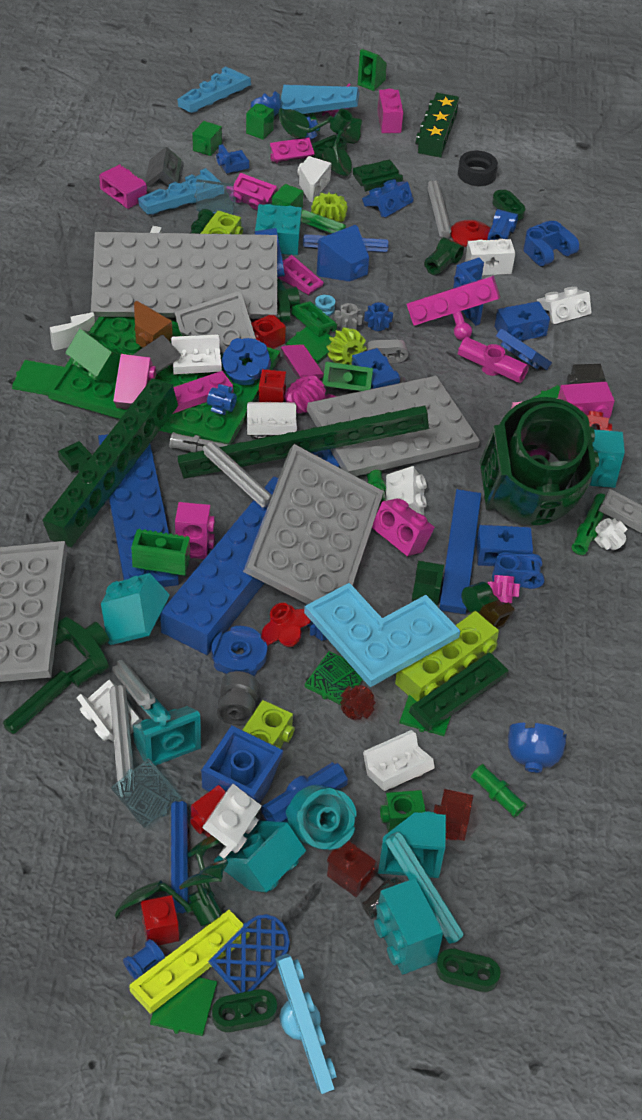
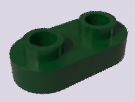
(319, 146)
(508, 202)
(468, 968)
(243, 1008)

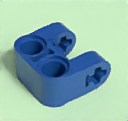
(545, 238)

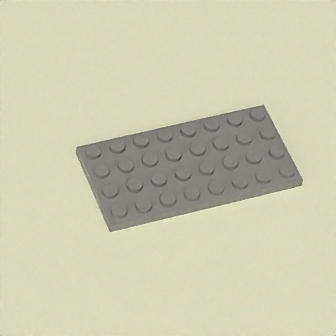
(182, 271)

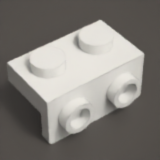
(567, 304)
(197, 353)
(270, 418)
(408, 486)
(98, 709)
(397, 761)
(232, 818)

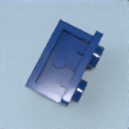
(390, 197)

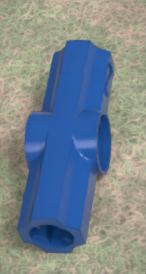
(330, 776)

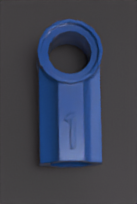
(503, 225)

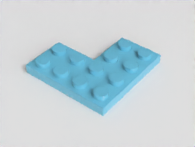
(376, 644)

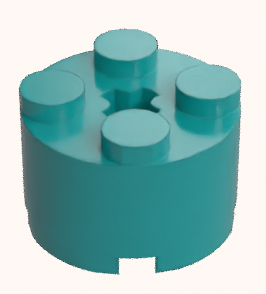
(337, 822)

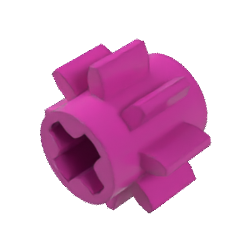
(504, 588)

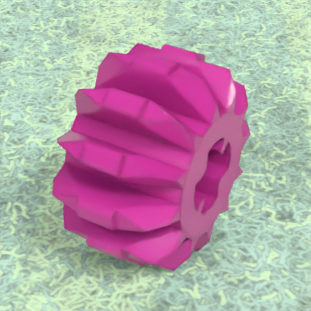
(305, 390)

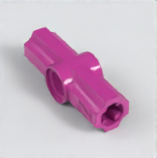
(493, 360)

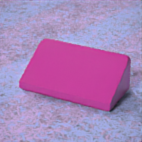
(301, 361)

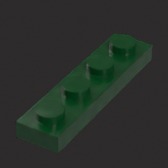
(458, 691)

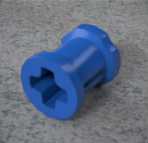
(144, 959)

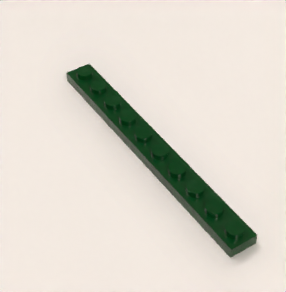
(311, 440)

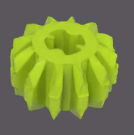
(330, 206)
(345, 344)

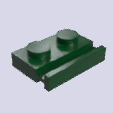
(376, 174)

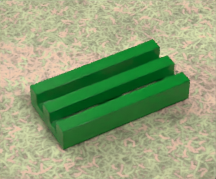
(314, 318)

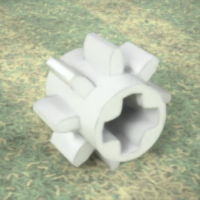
(610, 534)

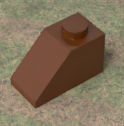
(150, 325)

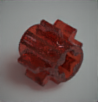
(357, 702)

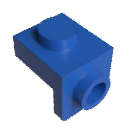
(232, 161)

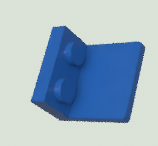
(467, 273)

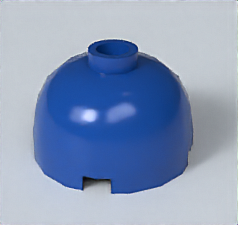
(536, 746)

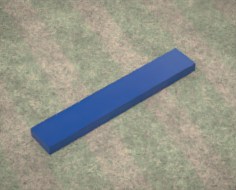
(460, 550)

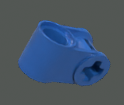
(521, 568)

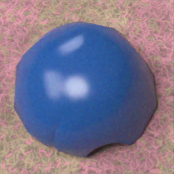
(272, 102)

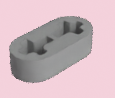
(388, 349)

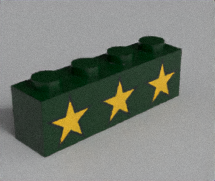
(437, 125)

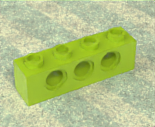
(475, 640)

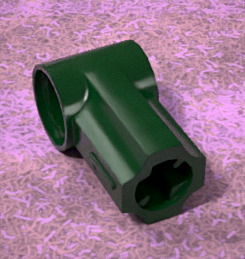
(445, 254)

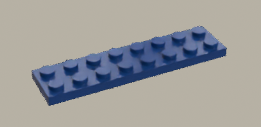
(138, 505)

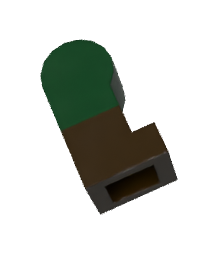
(481, 599)

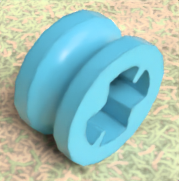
(326, 304)

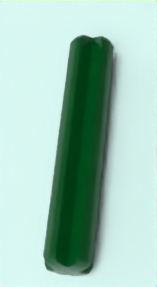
(37, 702)

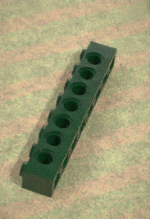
(110, 463)

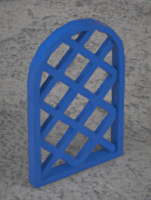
(243, 930)

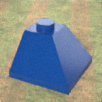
(342, 255)

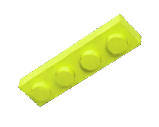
(185, 963)

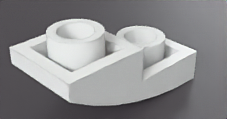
(63, 334)

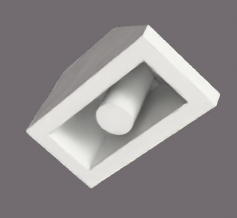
(313, 176)

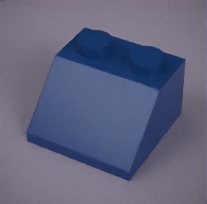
(242, 762)

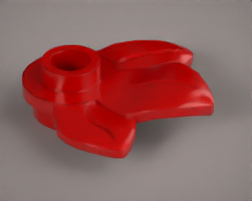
(284, 625)

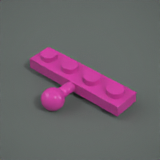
(453, 302)

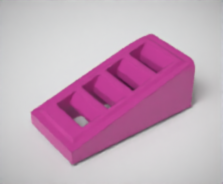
(294, 267)

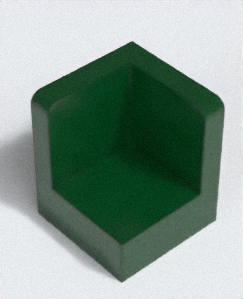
(428, 581)

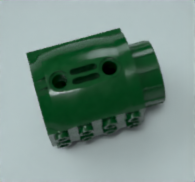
(531, 487)

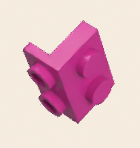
(253, 191)

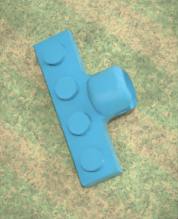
(302, 1022)

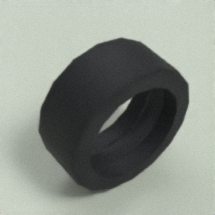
(477, 159)

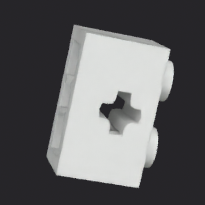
(496, 255)

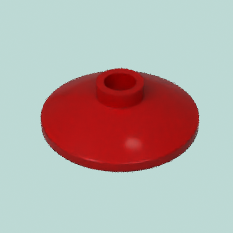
(469, 231)

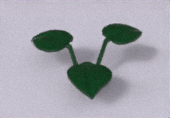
(341, 124)
(202, 901)

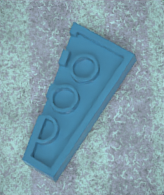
(218, 88)
(318, 98)
(175, 195)

